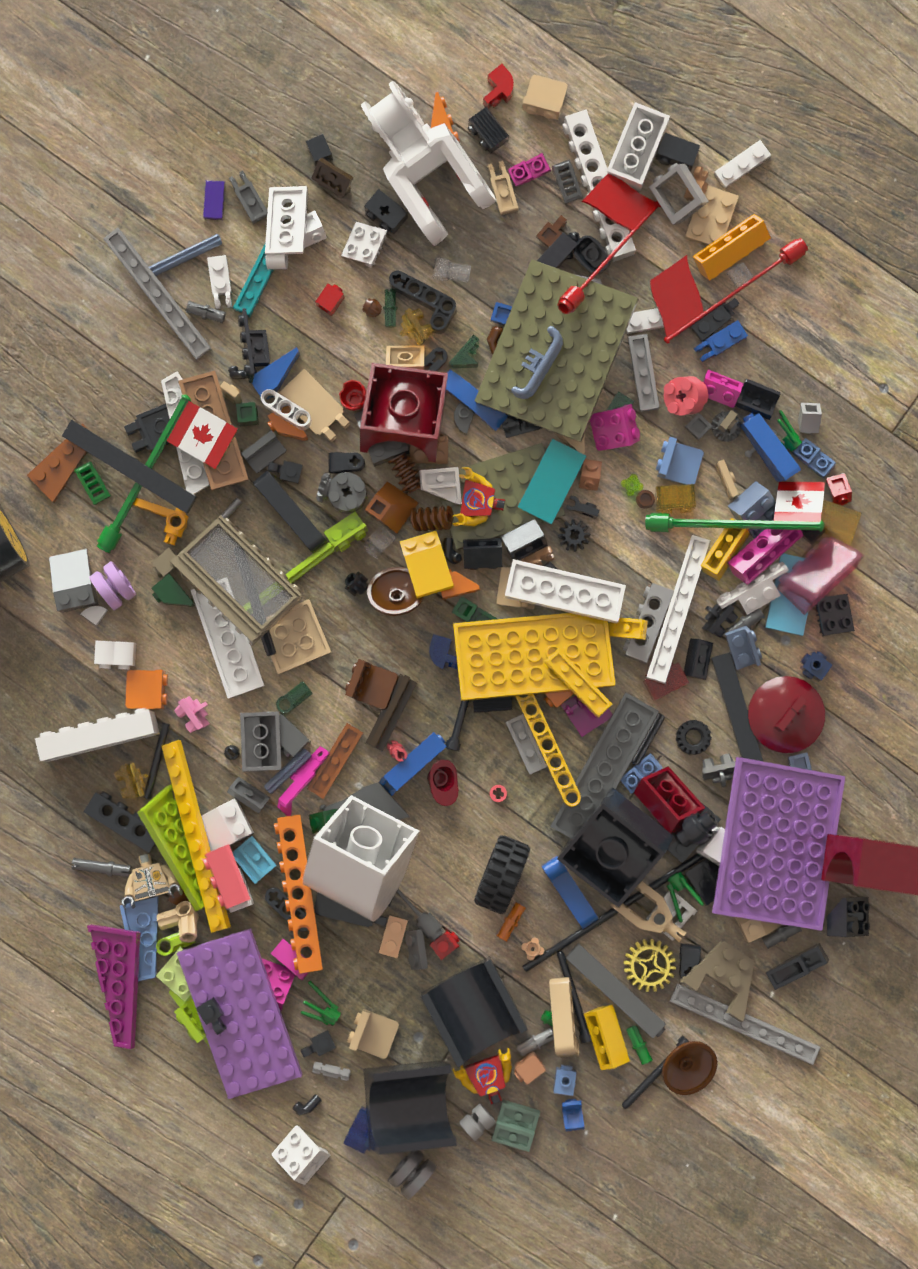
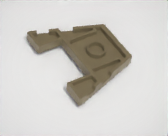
(730, 970)

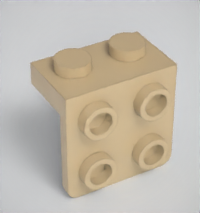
(544, 97)
(373, 1034)

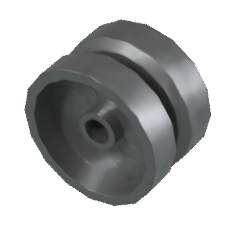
(413, 1174)

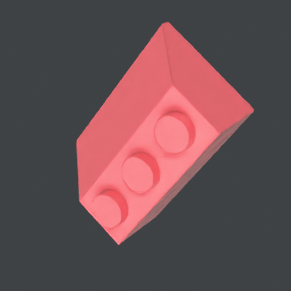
(226, 877)

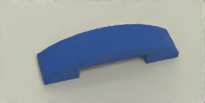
(467, 394)

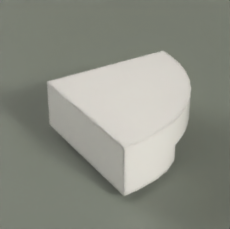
(94, 614)

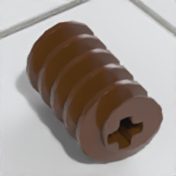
(406, 473)
(432, 519)

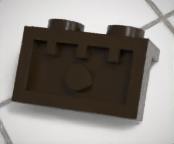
(332, 178)

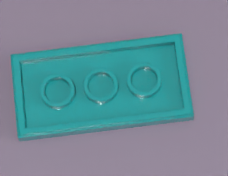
(552, 481)

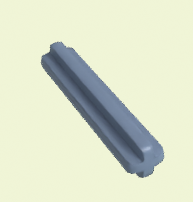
(288, 770)

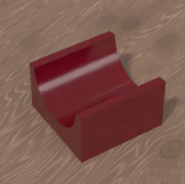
(404, 408)
(871, 864)

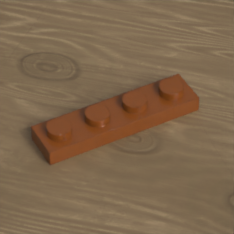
(335, 761)

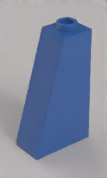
(769, 448)
(414, 763)

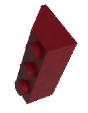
(667, 798)

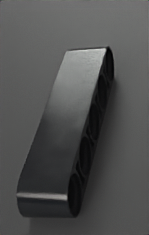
(289, 511)

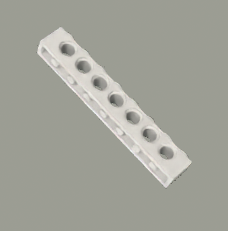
(581, 122)

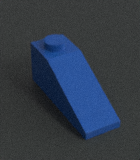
(275, 373)

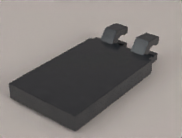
(151, 426)
(328, 908)

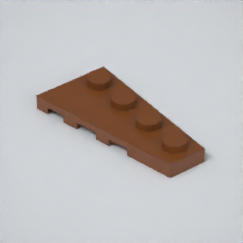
(56, 469)

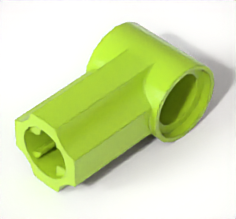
(175, 944)

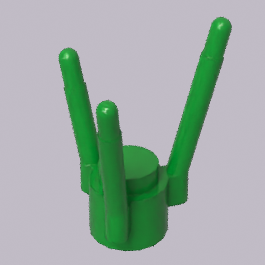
(791, 440)
(678, 882)
(329, 1015)

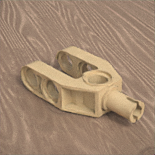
(668, 926)

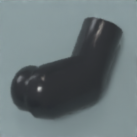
(449, 553)

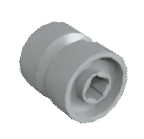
(477, 1122)

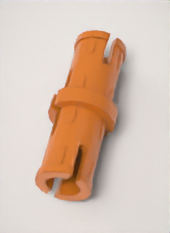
(511, 921)

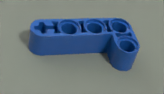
(570, 892)

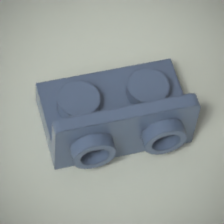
(743, 648)

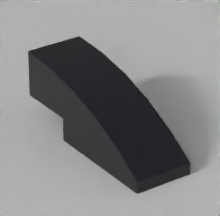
(797, 966)

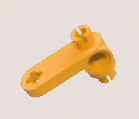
(172, 532)

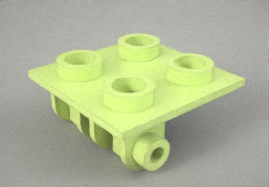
(174, 978)

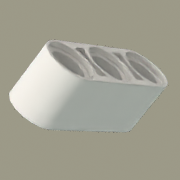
(279, 403)

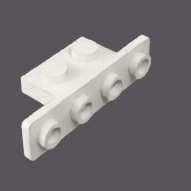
(756, 593)

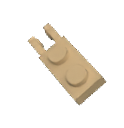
(503, 190)

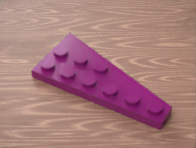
(118, 974)

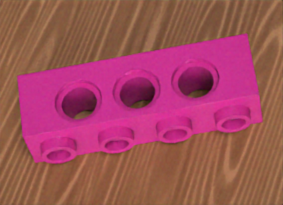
(762, 552)

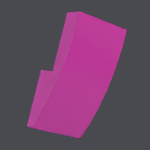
(529, 170)
(285, 955)

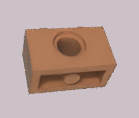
(529, 1068)

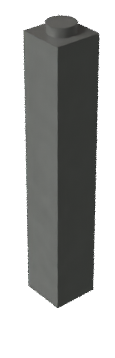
(616, 991)

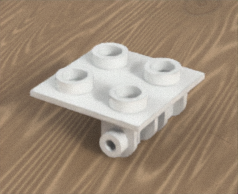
(364, 243)

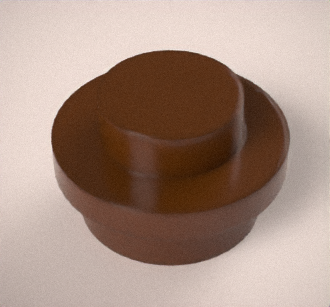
(645, 499)

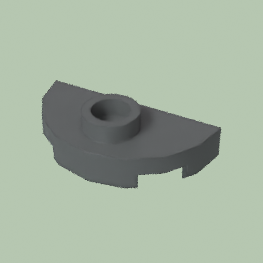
(463, 417)

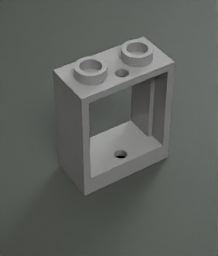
(699, 197)

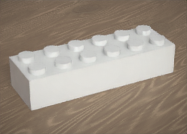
(96, 736)

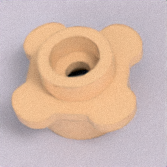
(527, 948)

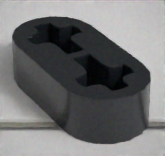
(431, 357)

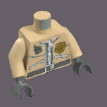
(149, 881)

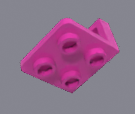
(615, 428)
(280, 980)

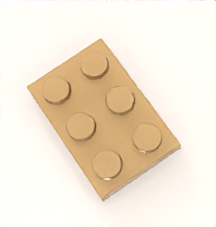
(713, 218)

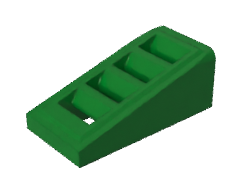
(80, 470)

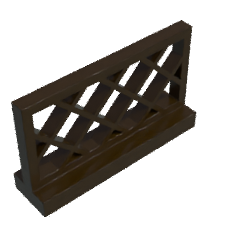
(389, 717)

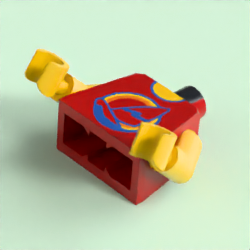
(477, 500)
(487, 1076)

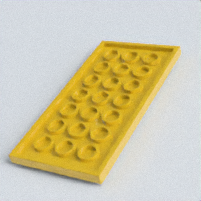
(510, 654)

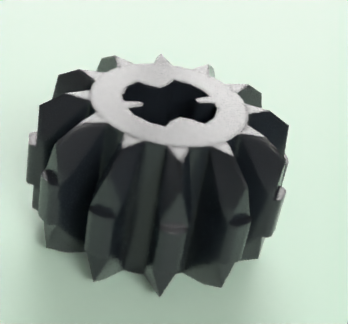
(567, 533)

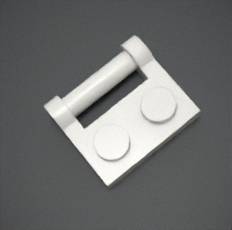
(659, 919)

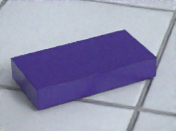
(214, 200)

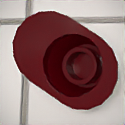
(443, 782)

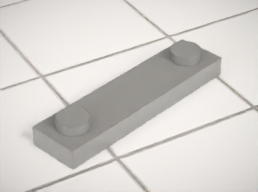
(643, 372)

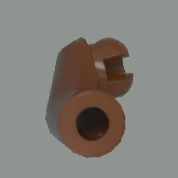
(493, 337)

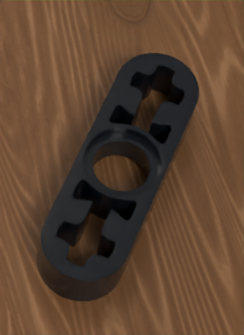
(280, 910)

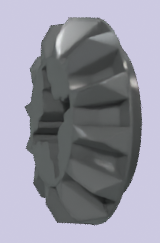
(733, 433)
(322, 493)

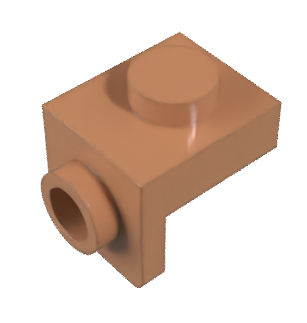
(590, 474)

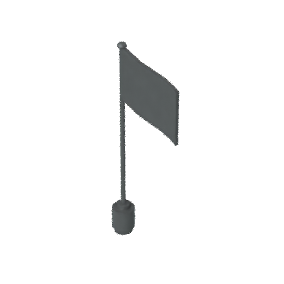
(380, 799)

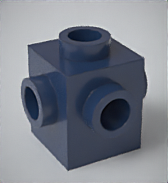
(821, 669)

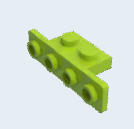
(188, 1016)

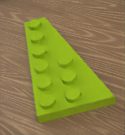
(167, 832)

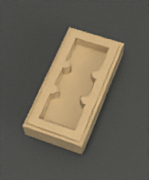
(231, 393)
(727, 478)

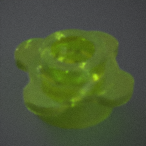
(632, 479)

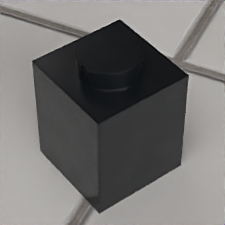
(319, 149)

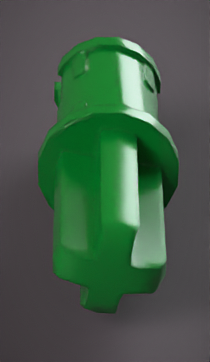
(639, 1044)

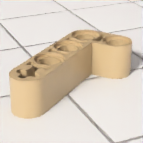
(563, 1018)

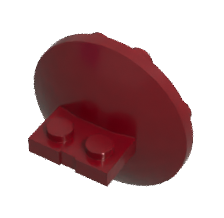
(786, 714)

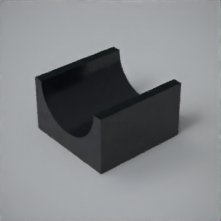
(616, 848)
(473, 1010)
(407, 1107)

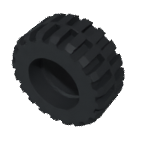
(502, 874)

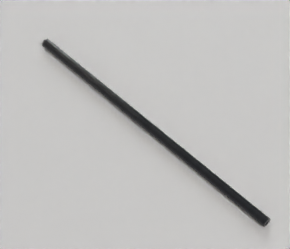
(609, 914)

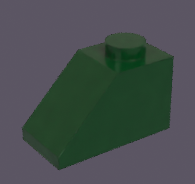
(171, 593)

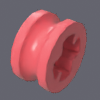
(493, 797)

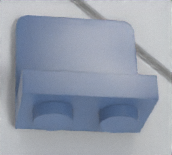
(679, 462)

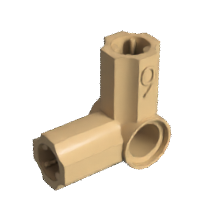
(185, 917)

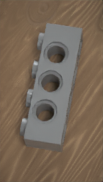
(663, 597)

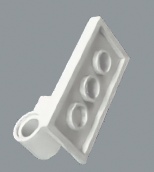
(285, 238)

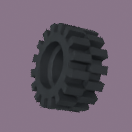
(705, 737)

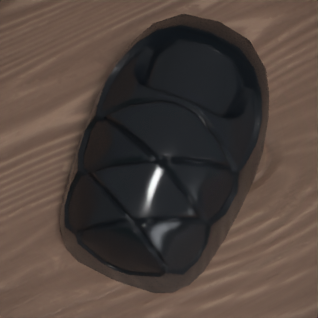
(591, 253)

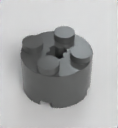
(342, 483)

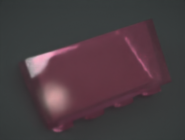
(819, 573)

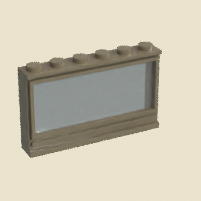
(237, 579)

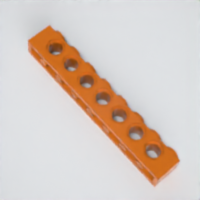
(294, 824)

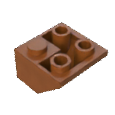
(391, 507)

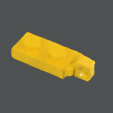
(628, 628)

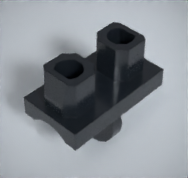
(716, 617)

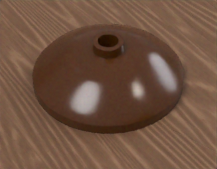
(388, 586)
(689, 1068)

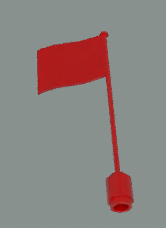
(622, 206)
(680, 299)

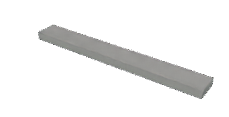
(157, 293)
(750, 1026)

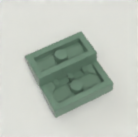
(516, 1125)

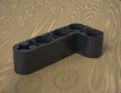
(420, 298)

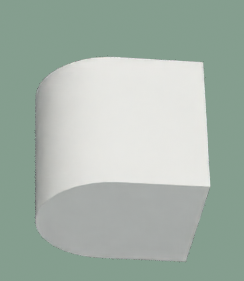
(360, 858)

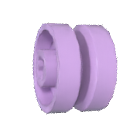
(115, 584)

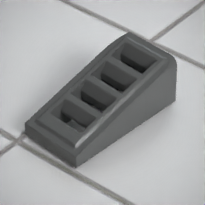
(562, 166)

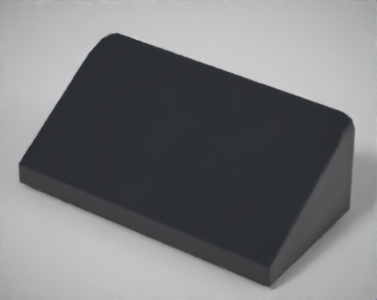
(698, 658)

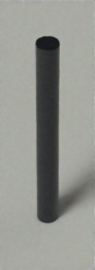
(156, 761)

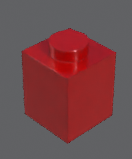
(330, 299)

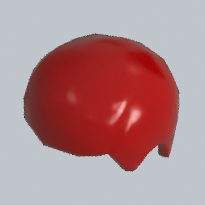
(353, 395)

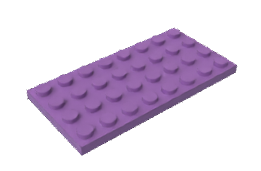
(255, 1044)

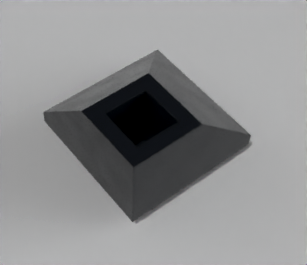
(849, 918)

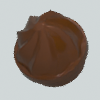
(372, 308)

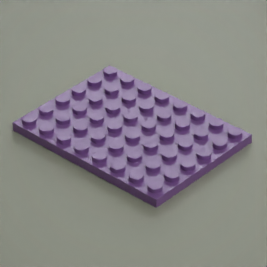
(777, 844)

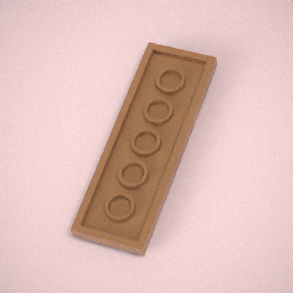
(207, 394)

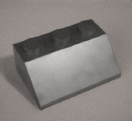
(260, 741)

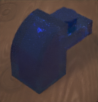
(439, 651)

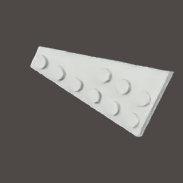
(191, 467)

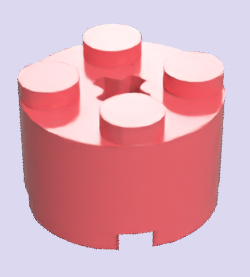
(685, 395)

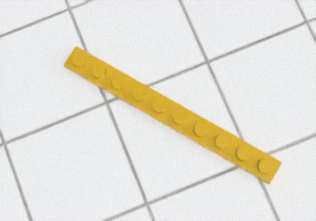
(194, 832)

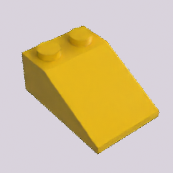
(426, 564)

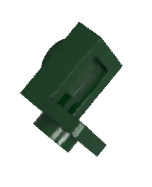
(320, 819)

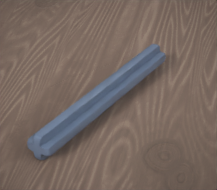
(186, 255)

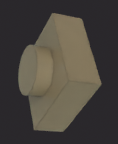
(728, 422)

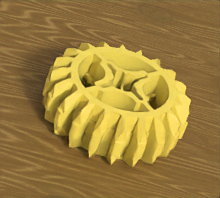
(646, 973)

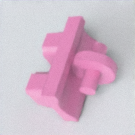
(195, 712)

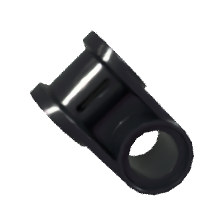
(341, 462)
(689, 957)

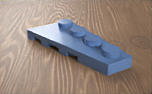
(144, 920)

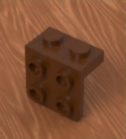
(371, 684)

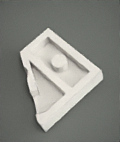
(442, 483)

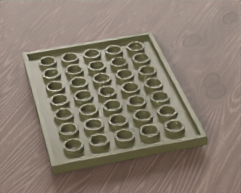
(583, 364)

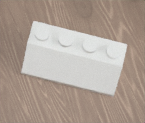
(638, 145)

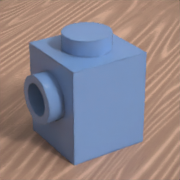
(564, 1080)

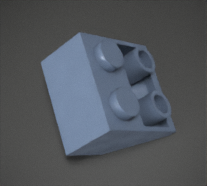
(754, 504)

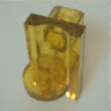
(412, 327)
(133, 780)

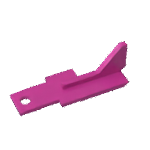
(301, 779)

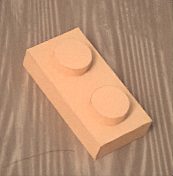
(393, 936)

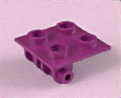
(582, 717)

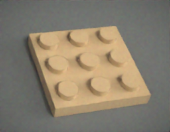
(298, 638)

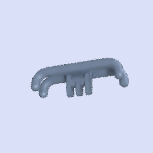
(539, 365)

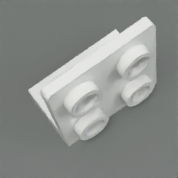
(300, 1155)

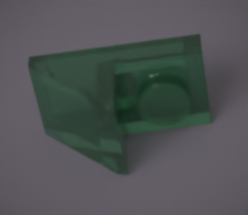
(462, 358)

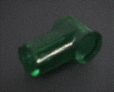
(295, 697)

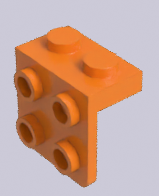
(146, 689)

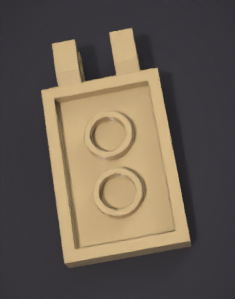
(317, 402)

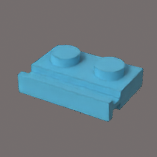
(253, 859)

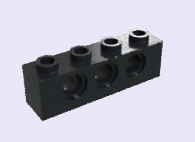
(96, 810)

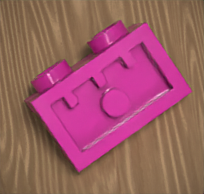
(722, 388)

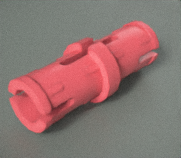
(397, 750)

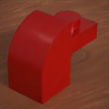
(502, 85)

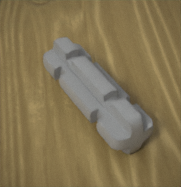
(331, 1071)

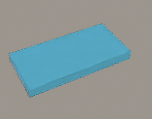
(782, 613)

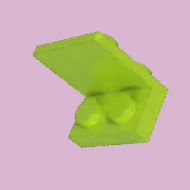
(346, 531)

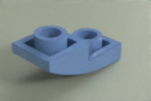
(814, 458)
(634, 775)

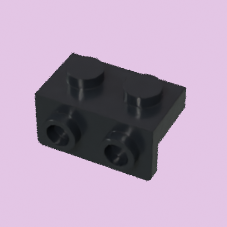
(757, 399)

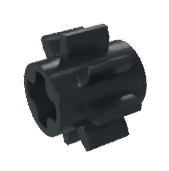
(356, 583)

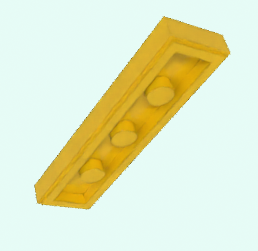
(578, 683)

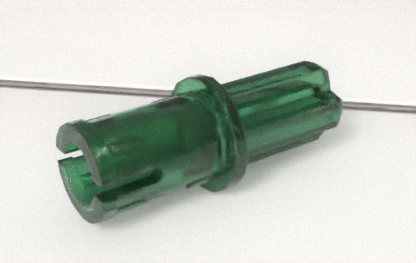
(390, 308)

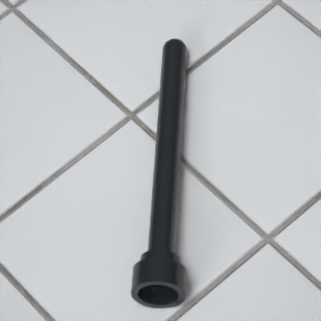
(454, 742)
(584, 1033)
(649, 1080)

